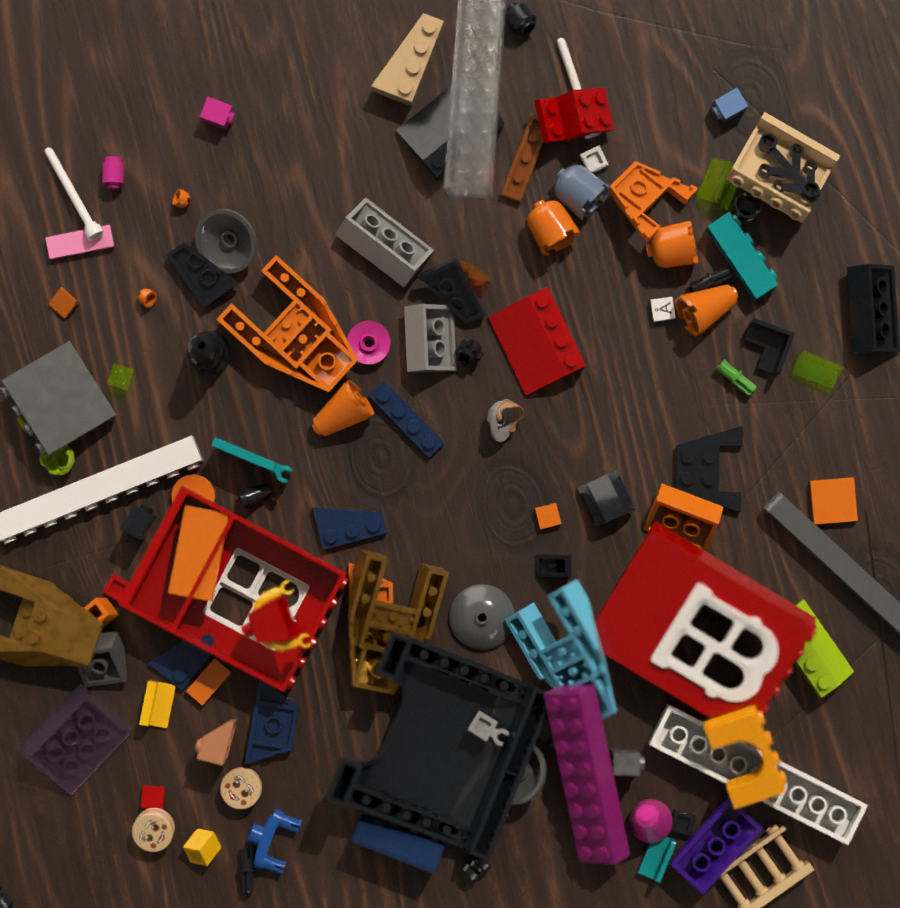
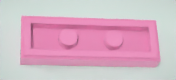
(77, 243)

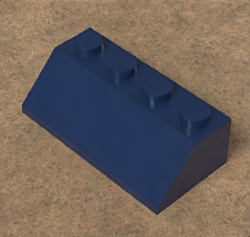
(398, 842)

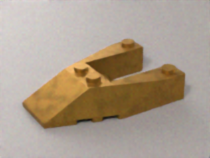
(374, 620)
(48, 625)

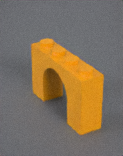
(748, 727)

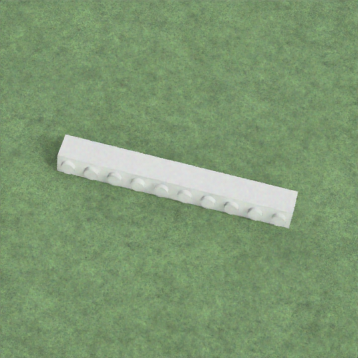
(98, 488)

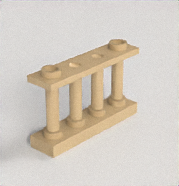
(781, 881)

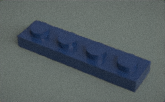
(406, 419)

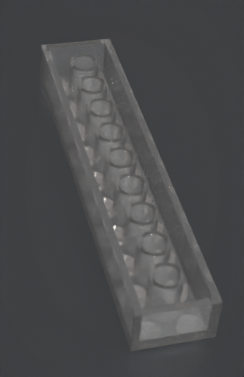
(475, 98)

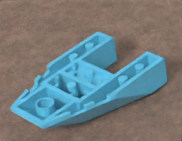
(573, 659)

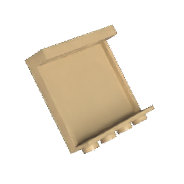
(745, 168)

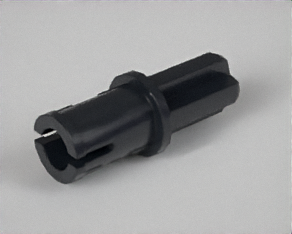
(712, 280)
(246, 870)

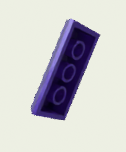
(715, 845)

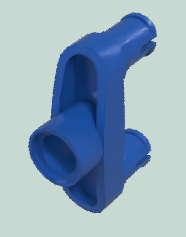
(263, 836)

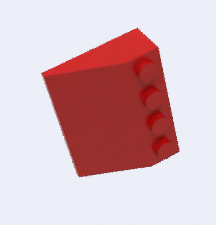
(536, 341)

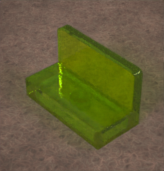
(715, 186)
(817, 369)

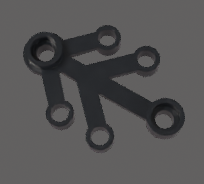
(788, 170)

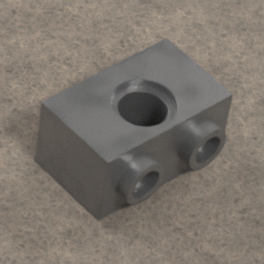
(626, 762)

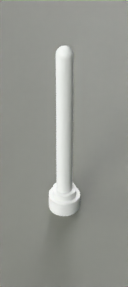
(570, 71)
(92, 229)

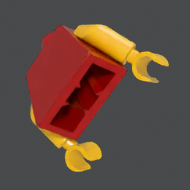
(273, 622)

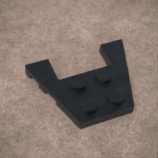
(699, 468)

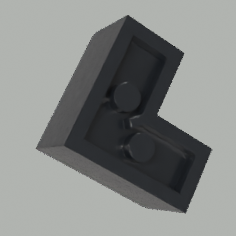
(775, 342)

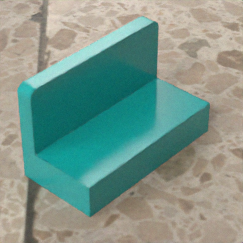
(656, 859)

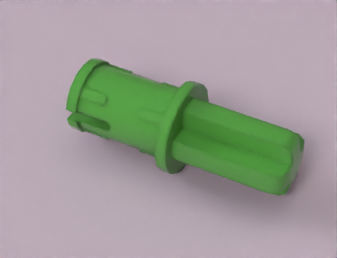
(736, 378)

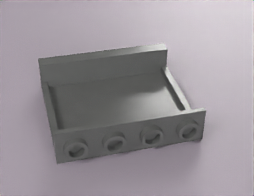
(57, 399)

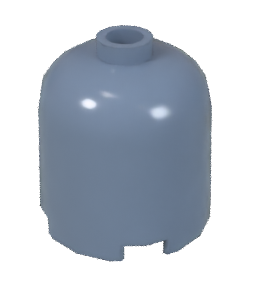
(579, 190)

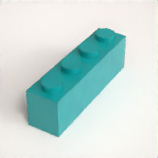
(742, 256)

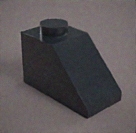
(138, 521)

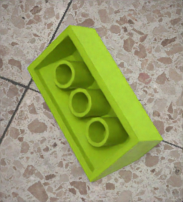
(822, 660)

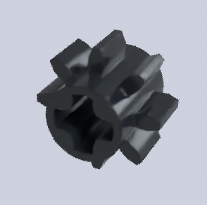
(469, 352)

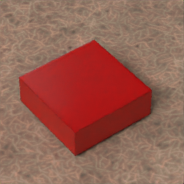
(115, 587)
(152, 796)

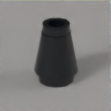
(254, 495)

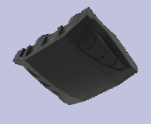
(606, 498)

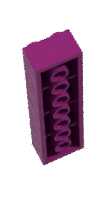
(587, 774)

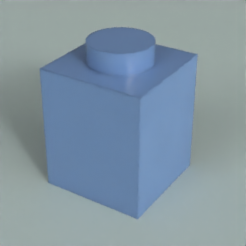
(729, 105)

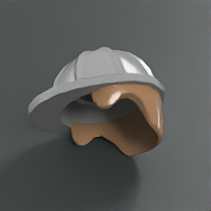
(503, 419)

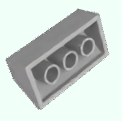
(384, 242)

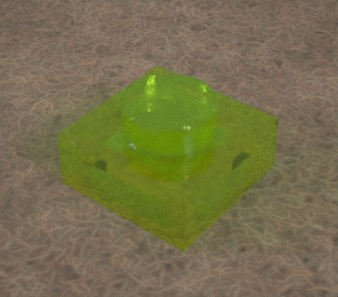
(121, 376)

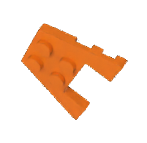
(639, 189)

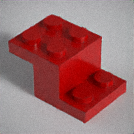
(574, 115)

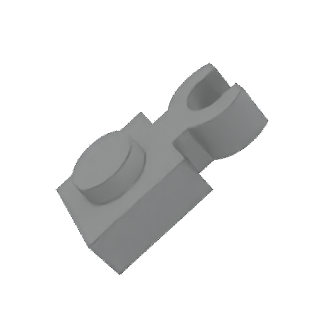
(485, 726)

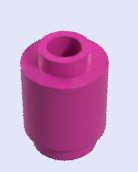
(113, 172)

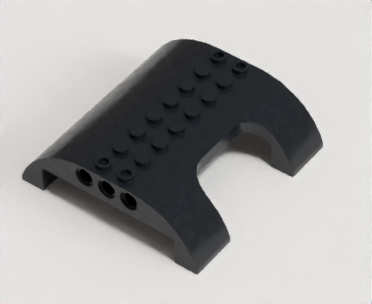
(431, 766)

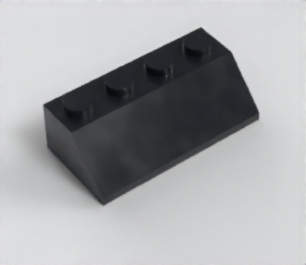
(873, 309)

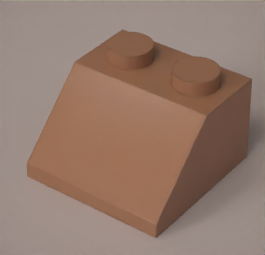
(216, 745)

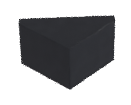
(553, 565)

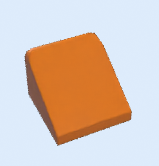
(63, 302)

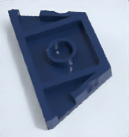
(272, 724)

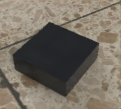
(682, 822)

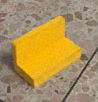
(157, 704)

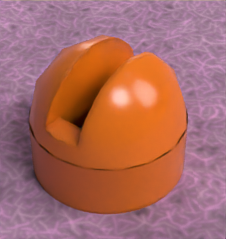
(180, 199)
(147, 302)

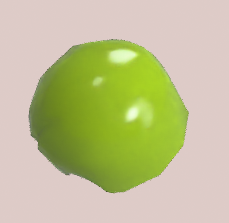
(59, 462)

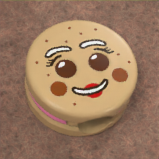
(241, 788)
(153, 829)

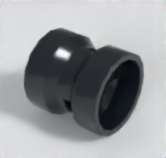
(475, 867)

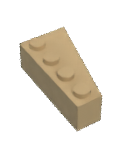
(408, 65)

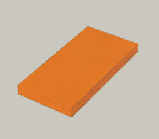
(196, 541)

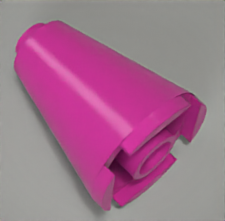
(650, 821)

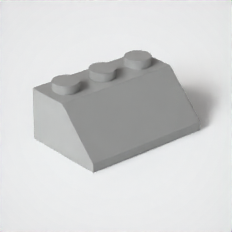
(430, 338)

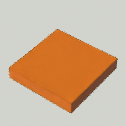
(833, 500)

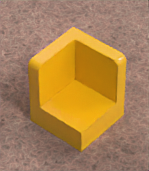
(202, 847)

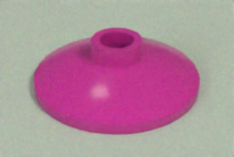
(369, 330)

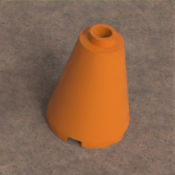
(705, 307)
(342, 410)

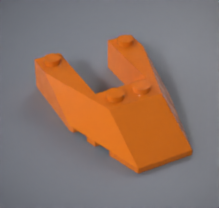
(302, 339)

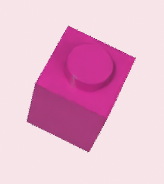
(217, 113)

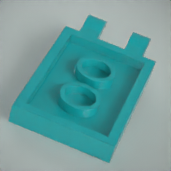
(253, 458)

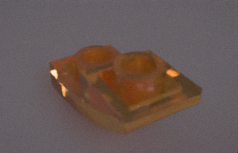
(476, 275)

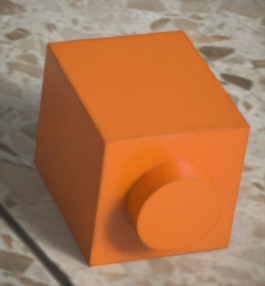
(103, 610)

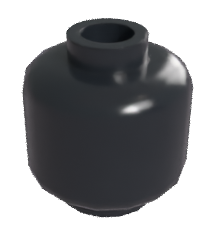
(520, 18)

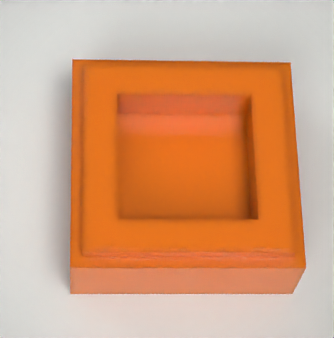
(548, 516)

